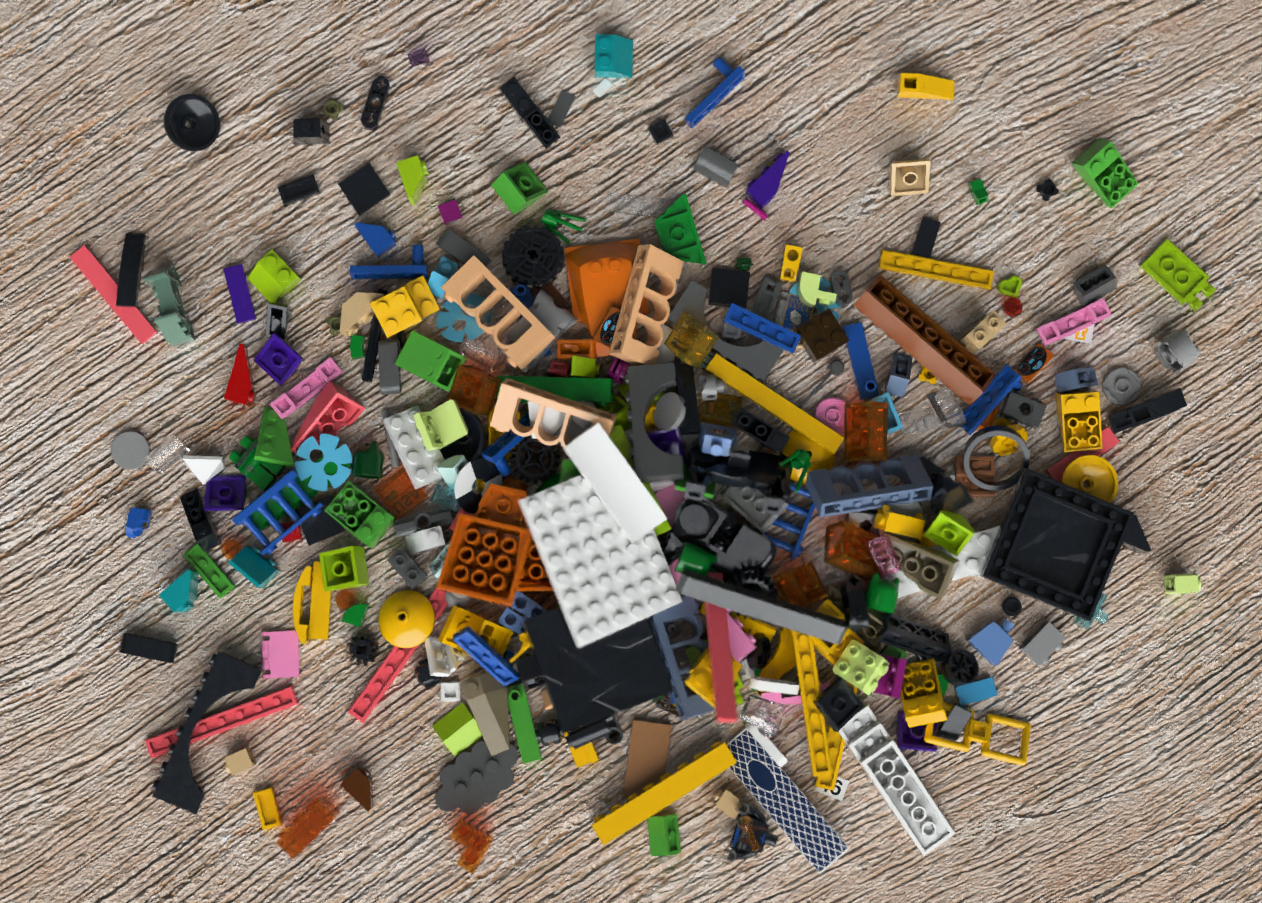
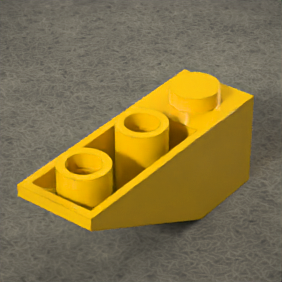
(924, 86)

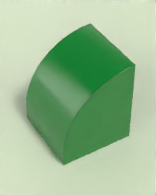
(356, 614)

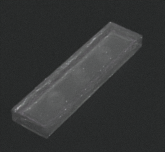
(636, 204)

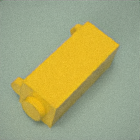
(899, 523)

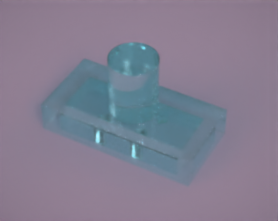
(445, 497)
(1099, 615)

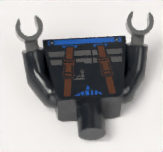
(760, 828)

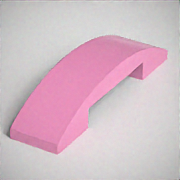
(1074, 322)
(306, 389)
(776, 697)

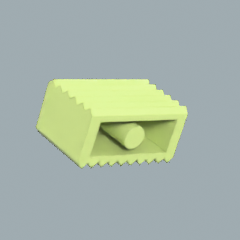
(1182, 583)

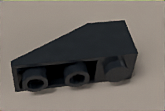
(760, 431)
(200, 521)

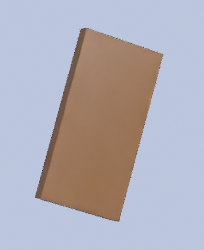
(646, 755)

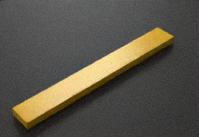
(774, 404)
(809, 691)

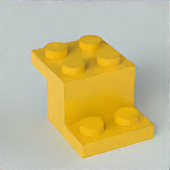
(405, 306)
(490, 632)
(829, 650)
(701, 676)

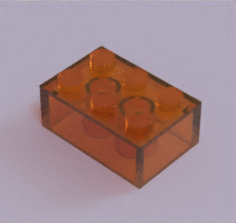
(865, 432)
(848, 549)
(307, 826)

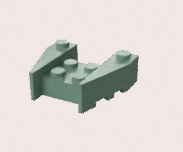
(173, 319)

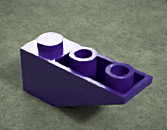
(766, 187)

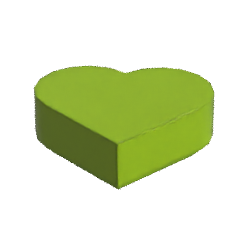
(1010, 287)

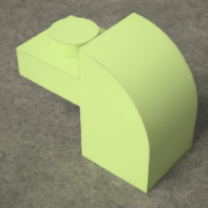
(808, 291)

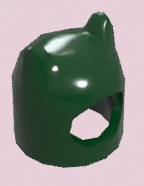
(368, 462)

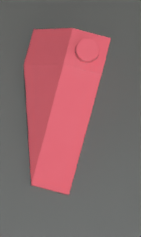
(328, 415)

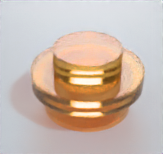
(230, 549)
(345, 600)

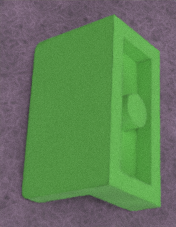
(664, 835)

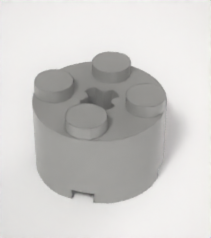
(1177, 351)

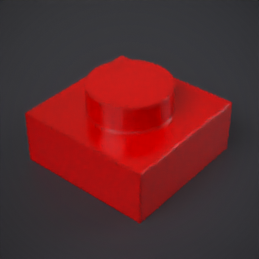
(293, 535)

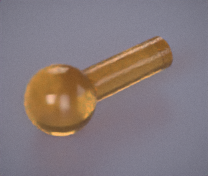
(745, 824)

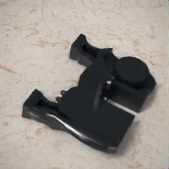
(743, 469)
(698, 522)

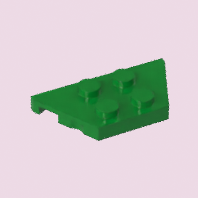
(679, 233)

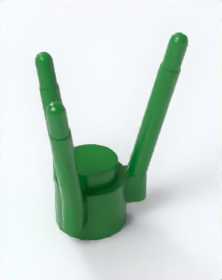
(553, 218)
(800, 459)

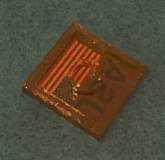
(400, 494)

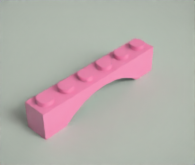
(740, 643)

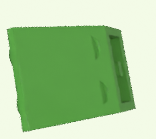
(1105, 172)
(429, 360)
(360, 515)

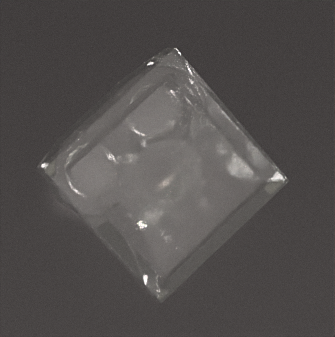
(827, 573)
(763, 714)

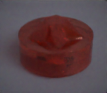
(1012, 307)

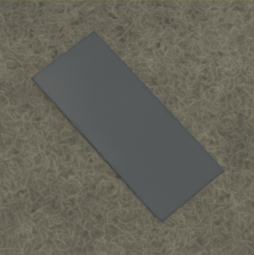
(561, 108)

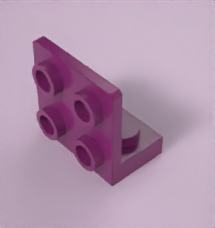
(892, 681)

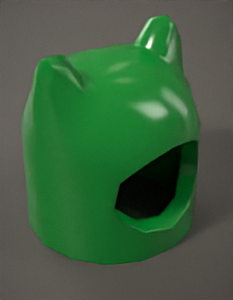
(695, 559)
(882, 594)

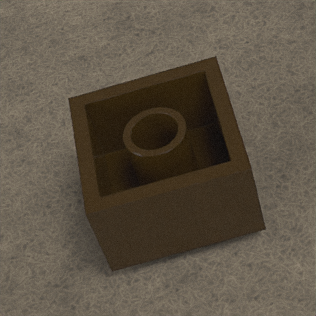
(821, 335)

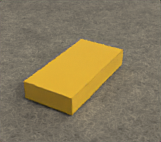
(267, 808)

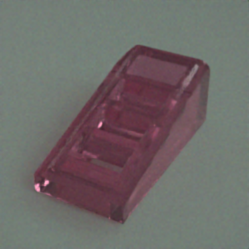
(872, 544)

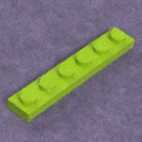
(622, 444)

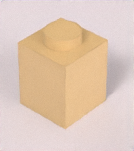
(239, 761)
(727, 802)

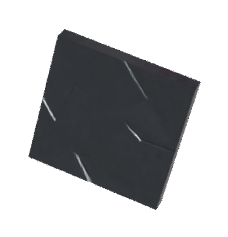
(1057, 544)
(597, 677)

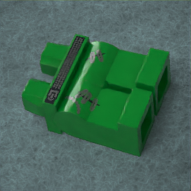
(253, 468)

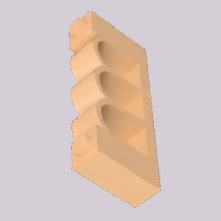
(668, 269)
(466, 281)
(508, 401)

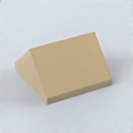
(909, 177)

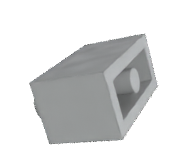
(1042, 644)

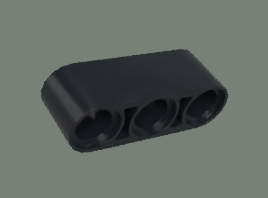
(148, 648)

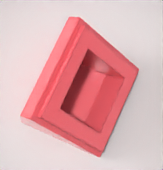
(558, 369)

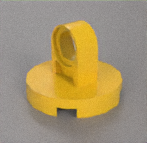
(1005, 445)

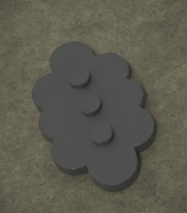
(475, 778)

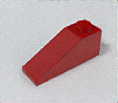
(241, 384)

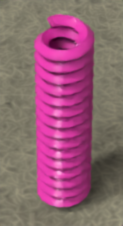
(753, 207)

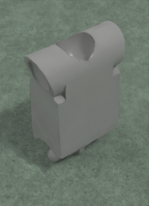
(552, 317)

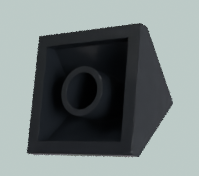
(1135, 538)

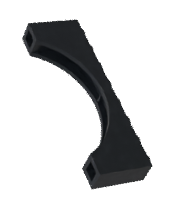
(177, 782)

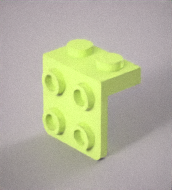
(441, 425)
(861, 667)

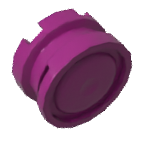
(620, 371)

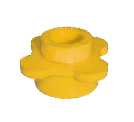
(924, 377)

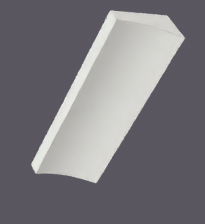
(614, 482)

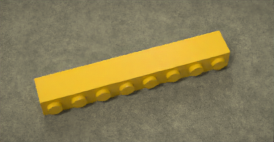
(663, 793)

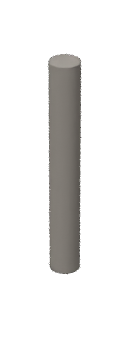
(392, 451)

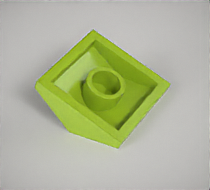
(950, 532)
(458, 729)

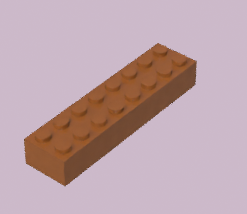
(925, 340)

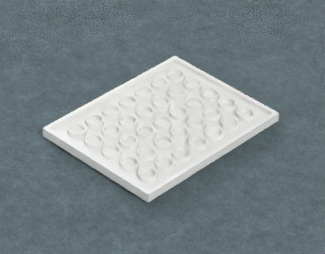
(592, 563)

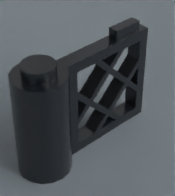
(587, 733)

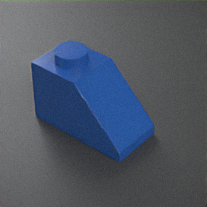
(377, 238)

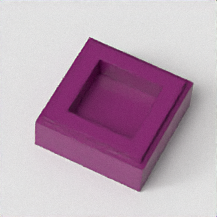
(450, 211)

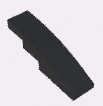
(130, 270)

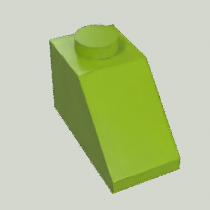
(584, 367)

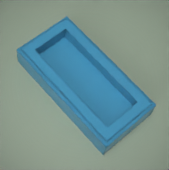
(976, 691)

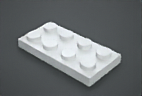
(408, 442)

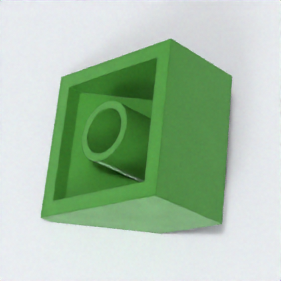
(519, 187)

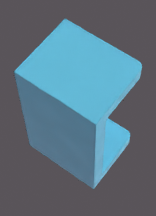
(893, 421)

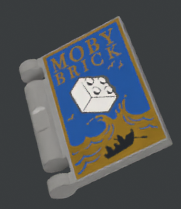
(792, 312)

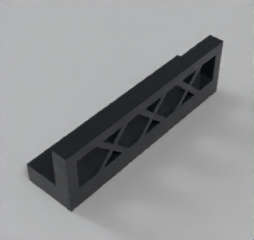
(687, 390)
(914, 642)

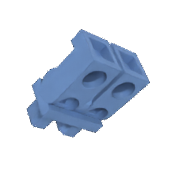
(523, 605)

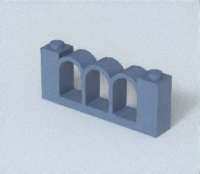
(908, 468)
(686, 610)

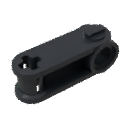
(854, 603)

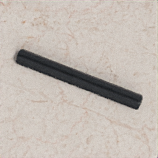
(372, 348)

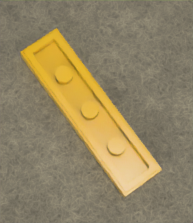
(319, 607)

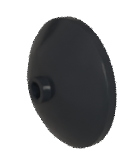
(202, 118)
(470, 447)

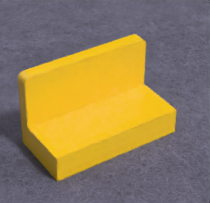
(584, 754)

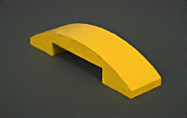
(298, 600)

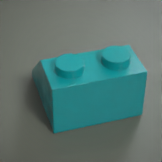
(613, 56)
(254, 566)
(182, 592)

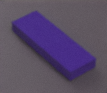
(239, 294)

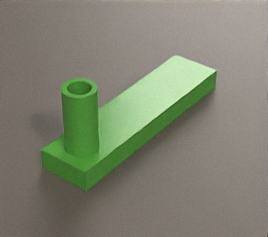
(523, 724)

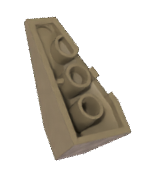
(490, 709)

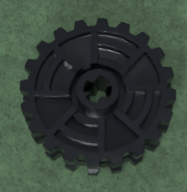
(528, 243)

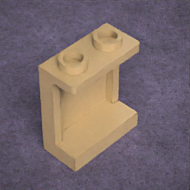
(983, 332)

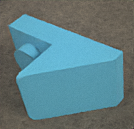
(442, 273)

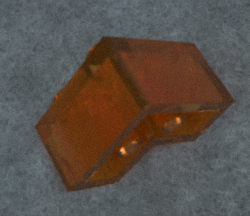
(474, 840)

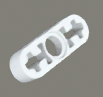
(774, 685)
(767, 745)

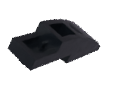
(529, 113)
(1147, 410)

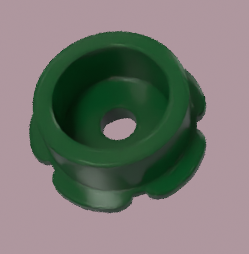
(744, 264)

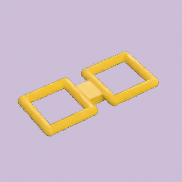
(981, 733)

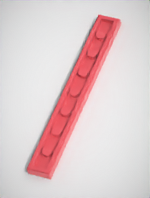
(721, 660)
(390, 668)
(227, 719)

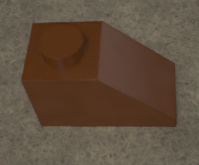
(360, 787)

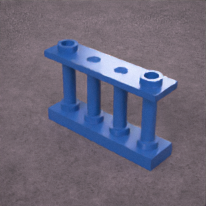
(260, 506)
(797, 549)

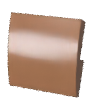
(983, 468)

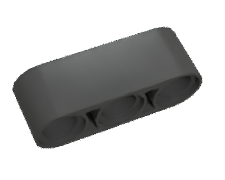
(459, 248)
(389, 372)

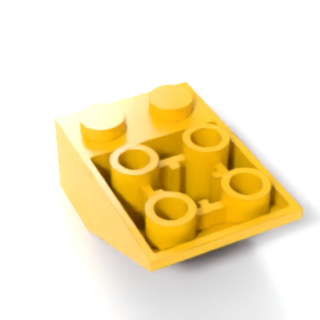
(1079, 420)
(922, 694)

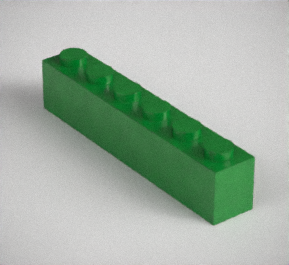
(575, 389)
(291, 497)

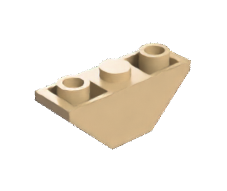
(356, 312)

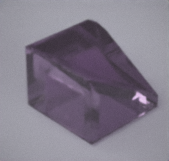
(419, 57)

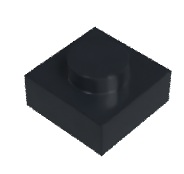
(660, 132)

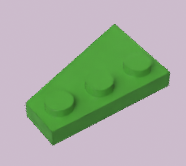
(273, 440)

